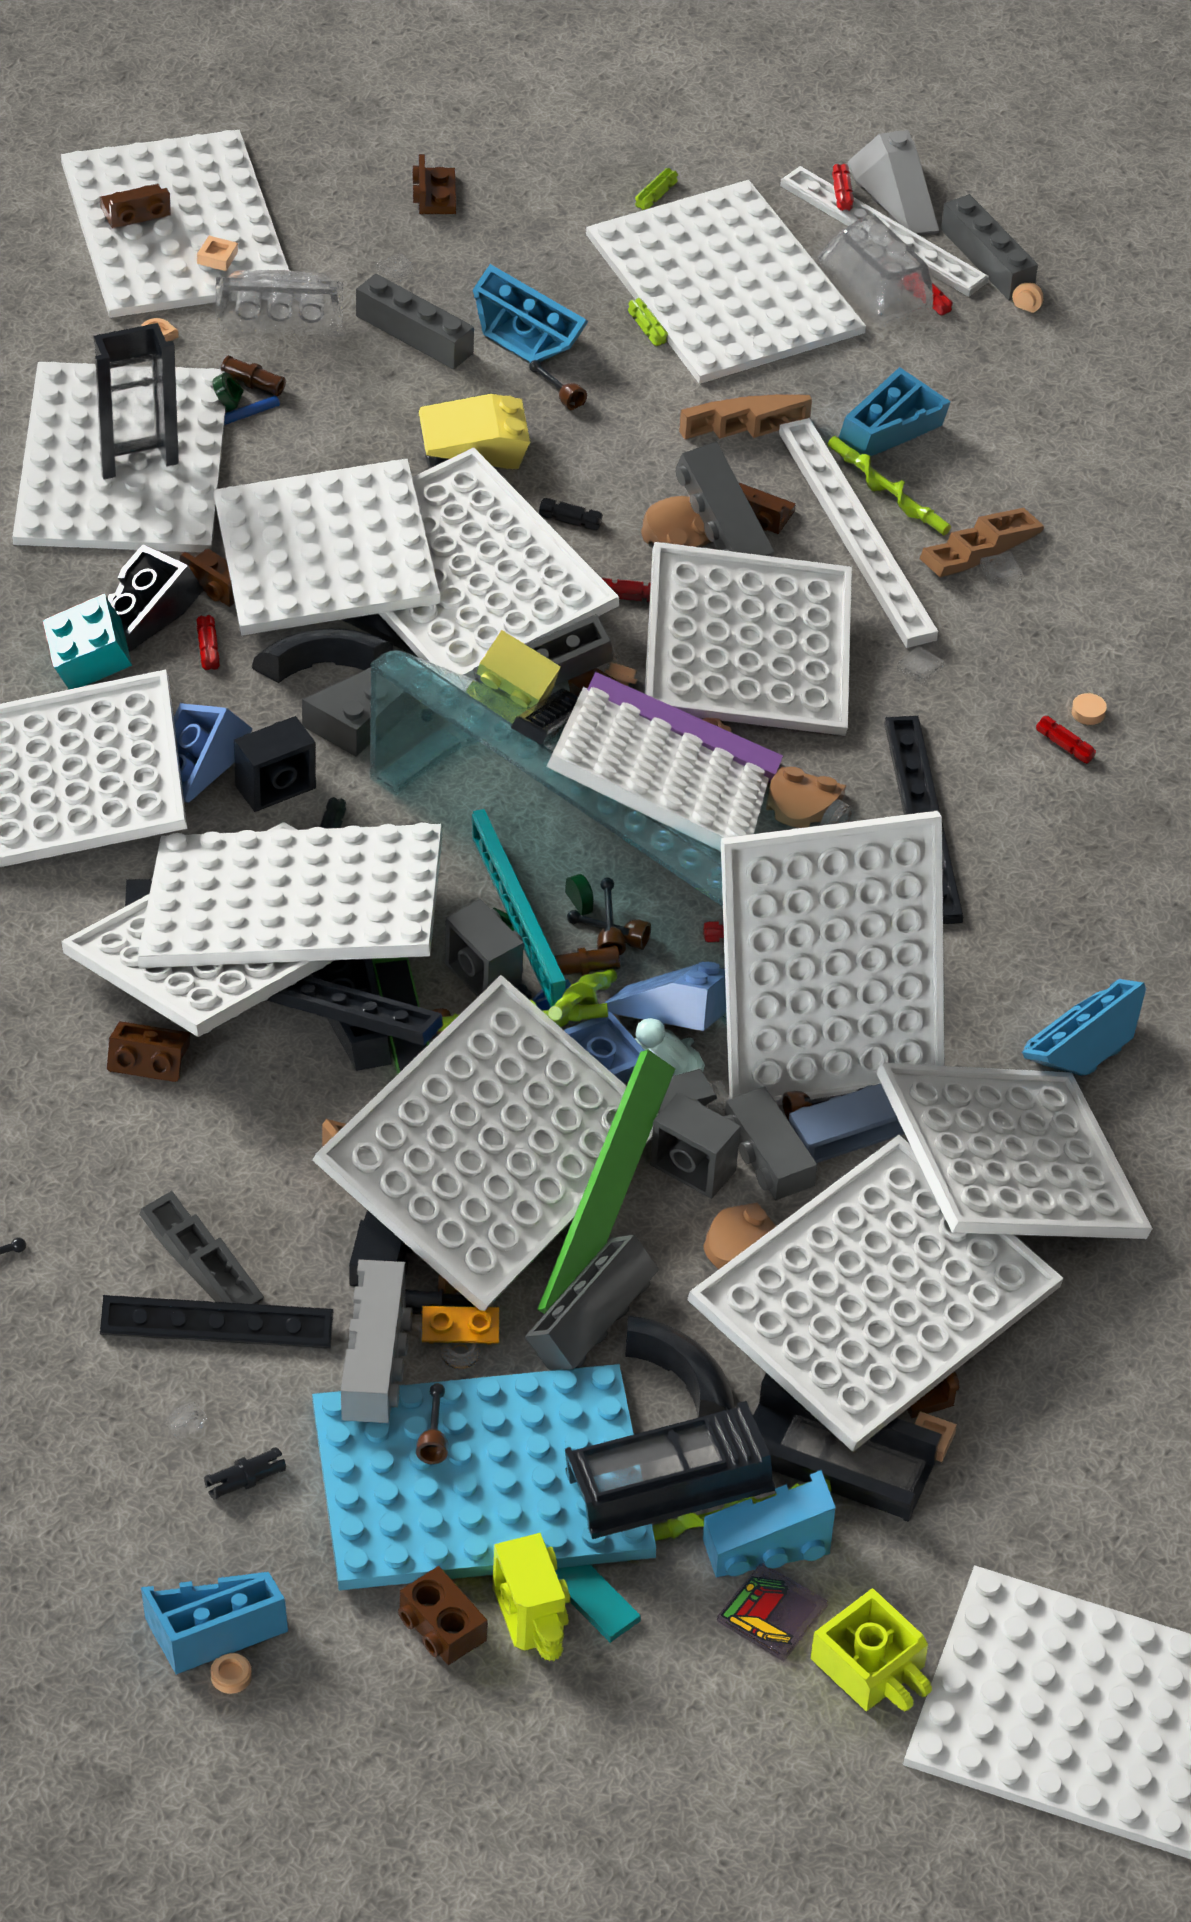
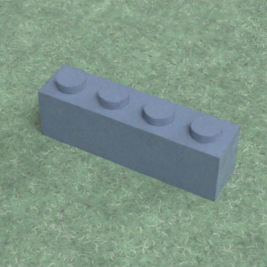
(846, 1123)

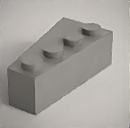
(376, 1342)

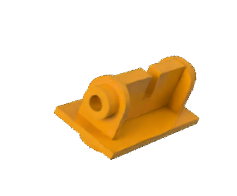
(460, 1325)

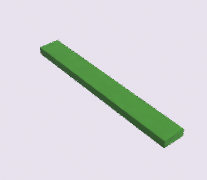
(611, 1173)

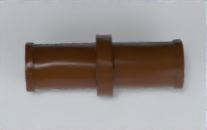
(254, 375)
(588, 961)

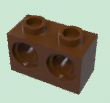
(449, 1612)

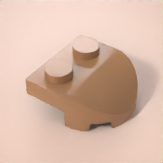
(674, 523)
(801, 796)
(735, 1231)

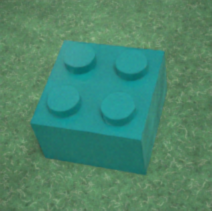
(87, 642)

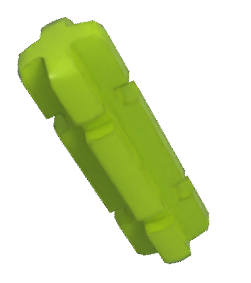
(656, 189)
(647, 322)

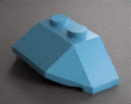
(524, 317)
(1089, 1030)

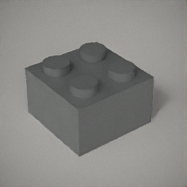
(482, 947)
(695, 1145)

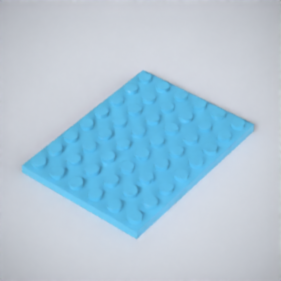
(498, 1484)

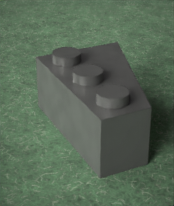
(342, 713)

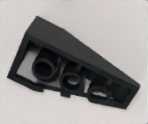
(152, 594)

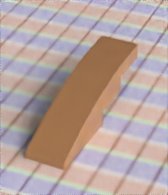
(752, 413)
(989, 537)

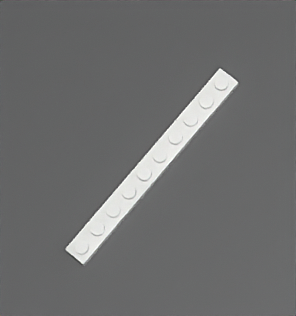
(858, 533)

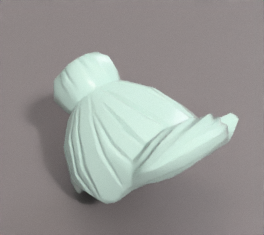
(667, 1046)

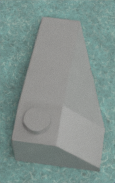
(895, 180)

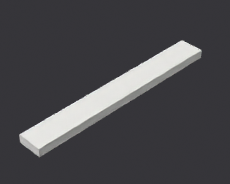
(940, 262)

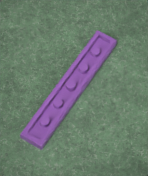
(682, 722)

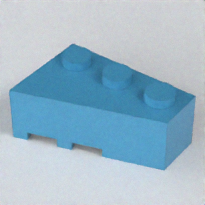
(893, 414)
(772, 1532)
(214, 1619)

